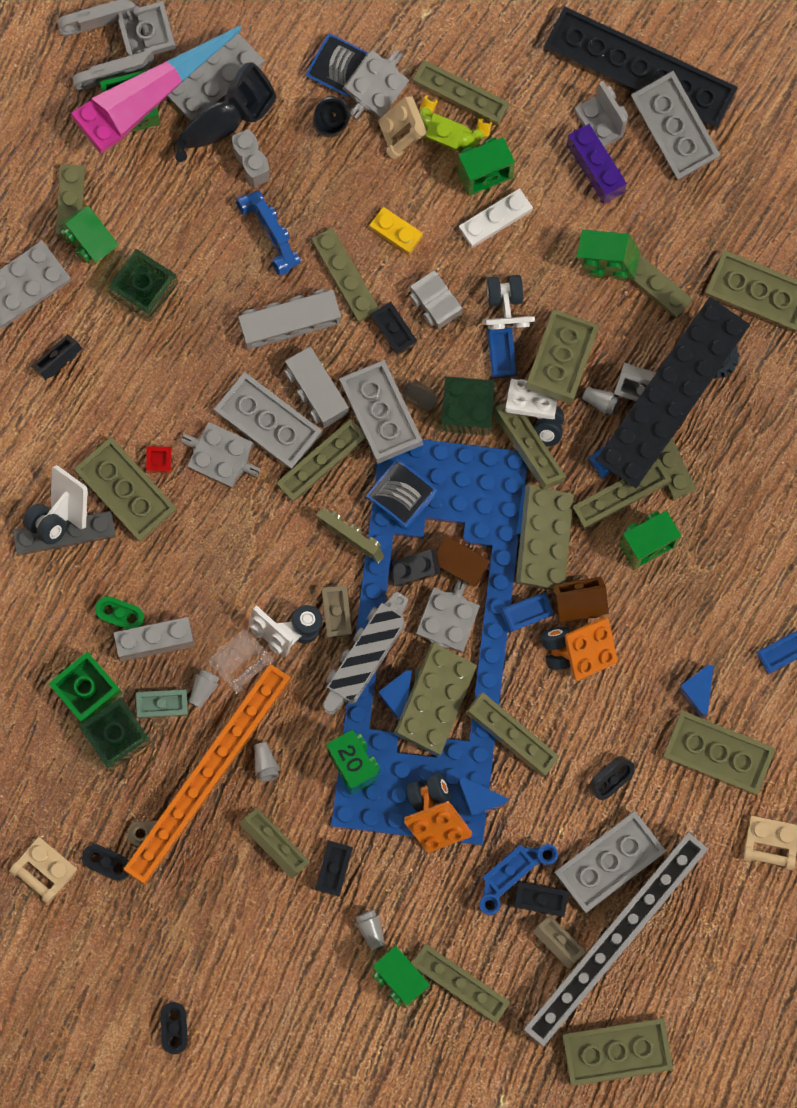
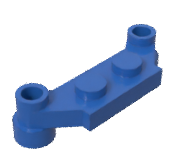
(278, 235)
(510, 871)

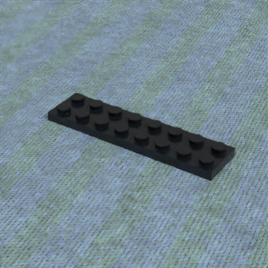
(635, 63)
(672, 392)

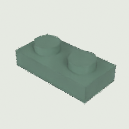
(161, 704)

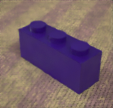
(596, 163)

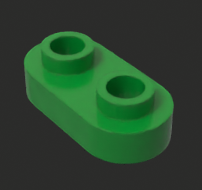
(120, 613)

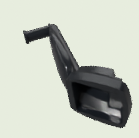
(246, 99)

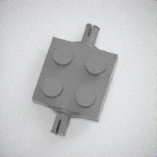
(375, 84)
(220, 455)
(448, 618)

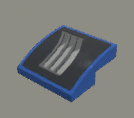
(335, 63)
(402, 493)

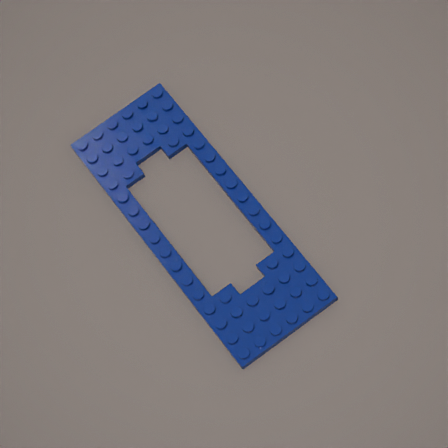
(484, 493)

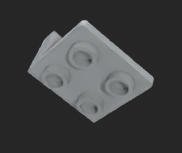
(603, 115)

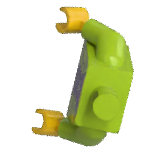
(448, 132)

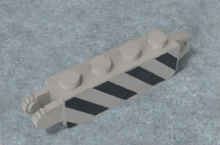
(367, 653)

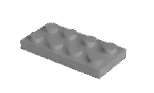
(213, 78)
(675, 125)
(28, 282)
(381, 411)
(268, 421)
(610, 862)

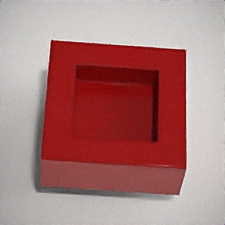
(158, 459)

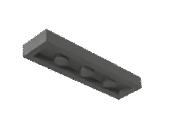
(97, 528)

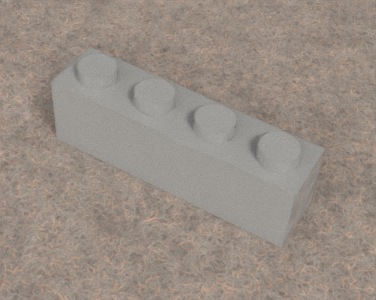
(289, 319)

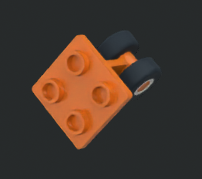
(583, 649)
(434, 824)

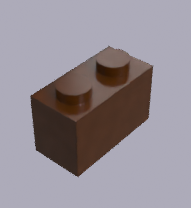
(462, 560)
(580, 599)

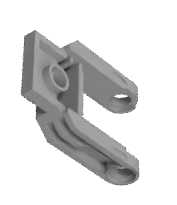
(143, 29)

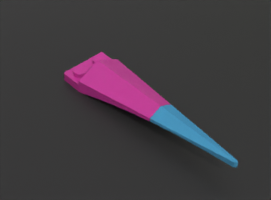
(121, 108)

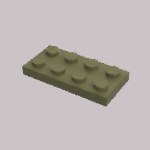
(755, 290)
(562, 356)
(125, 489)
(544, 537)
(435, 699)
(719, 753)
(617, 1052)

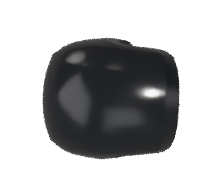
(327, 124)

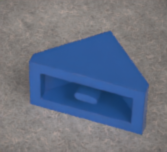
(698, 690)
(396, 694)
(480, 799)

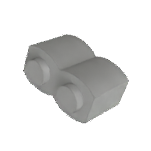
(248, 155)
(435, 300)

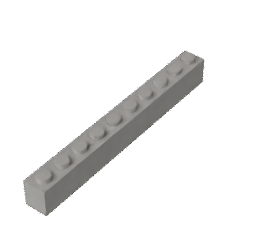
(615, 940)

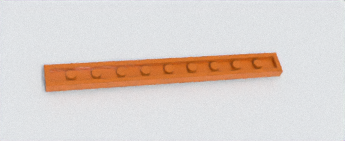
(207, 774)

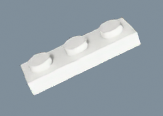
(495, 218)

